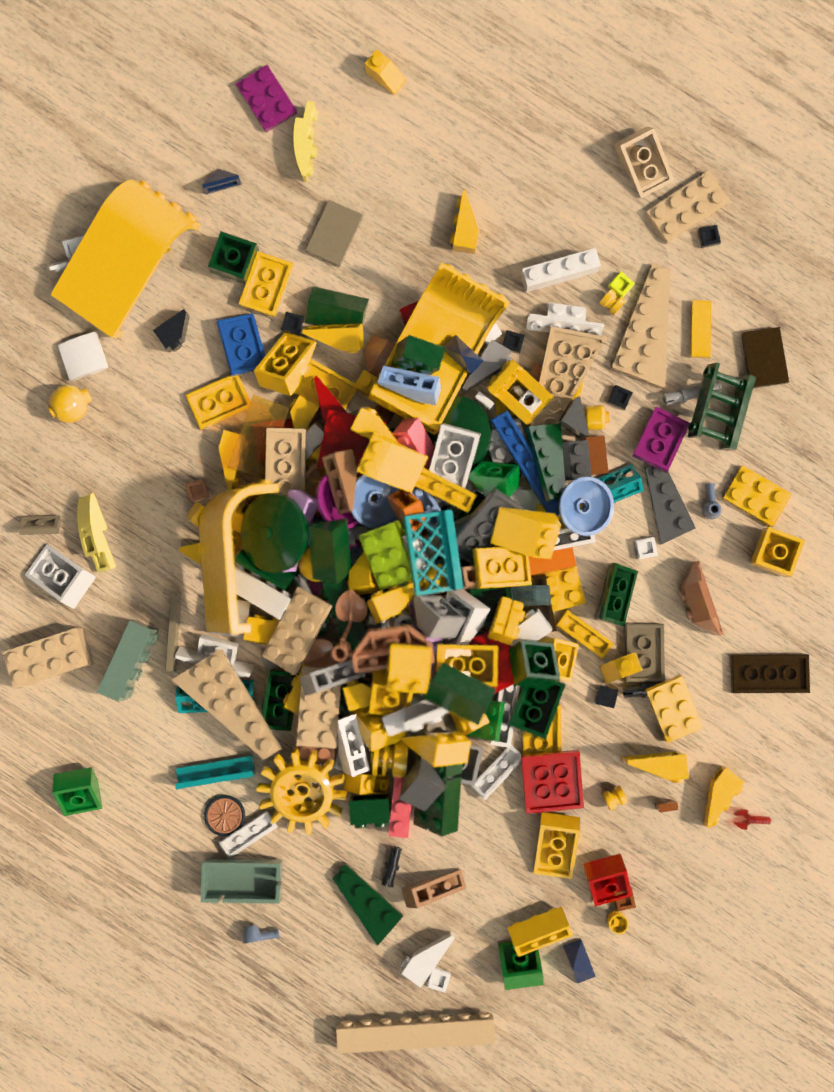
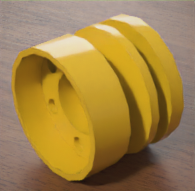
(390, 756)

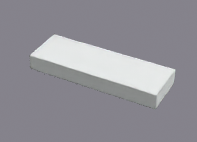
(497, 772)
(247, 834)

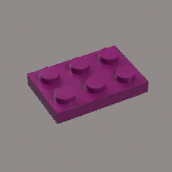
(266, 98)
(661, 439)

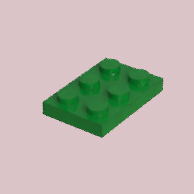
(491, 730)

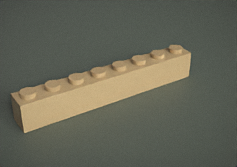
(415, 1033)

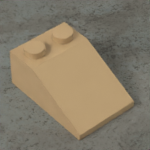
(644, 161)

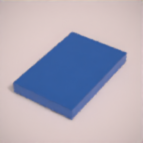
(241, 343)

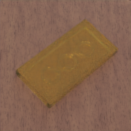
(250, 447)

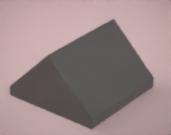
(574, 418)
(421, 785)

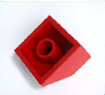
(606, 878)

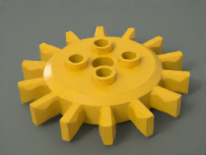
(294, 805)

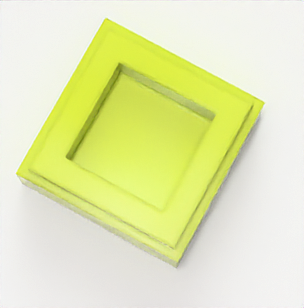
(621, 284)

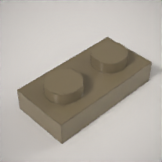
(39, 525)

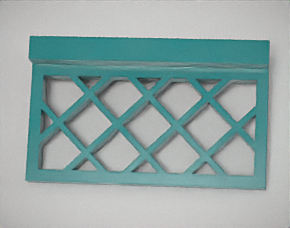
(449, 552)

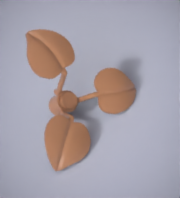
(322, 653)

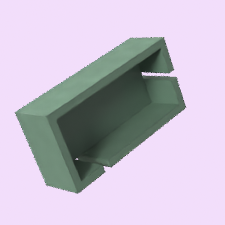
(128, 661)
(241, 881)

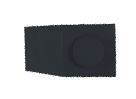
(173, 331)

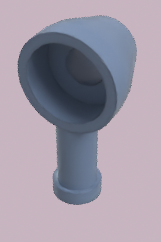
(706, 509)
(253, 934)

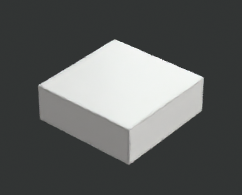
(483, 401)
(646, 548)
(438, 979)

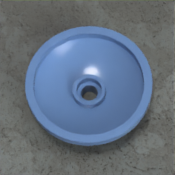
(596, 502)
(375, 512)

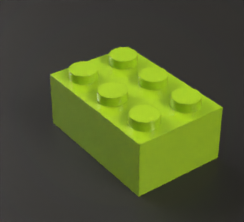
(387, 554)

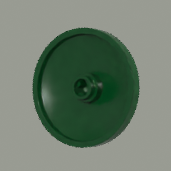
(469, 416)
(274, 532)

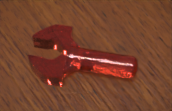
(750, 819)

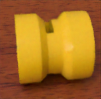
(612, 302)
(615, 797)
(616, 925)

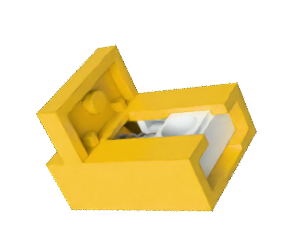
(508, 380)

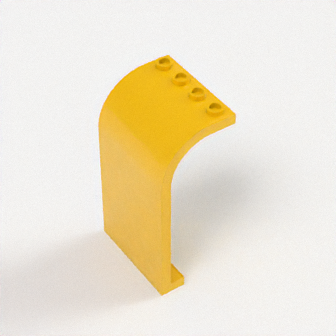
(120, 254)
(447, 308)
(218, 557)

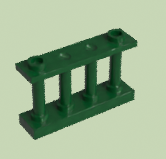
(738, 411)

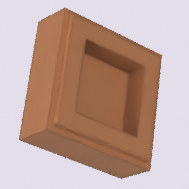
(197, 490)

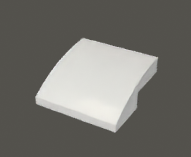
(83, 356)

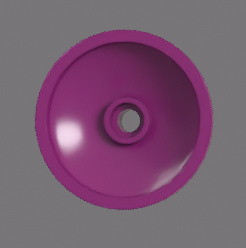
(327, 505)

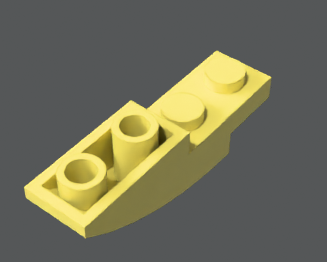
(303, 143)
(90, 531)

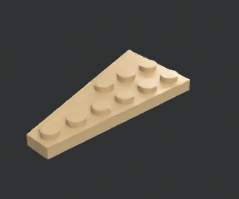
(645, 339)
(564, 367)
(222, 693)

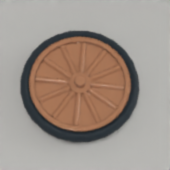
(224, 815)

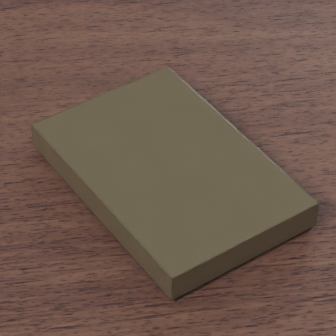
(334, 233)
(648, 644)

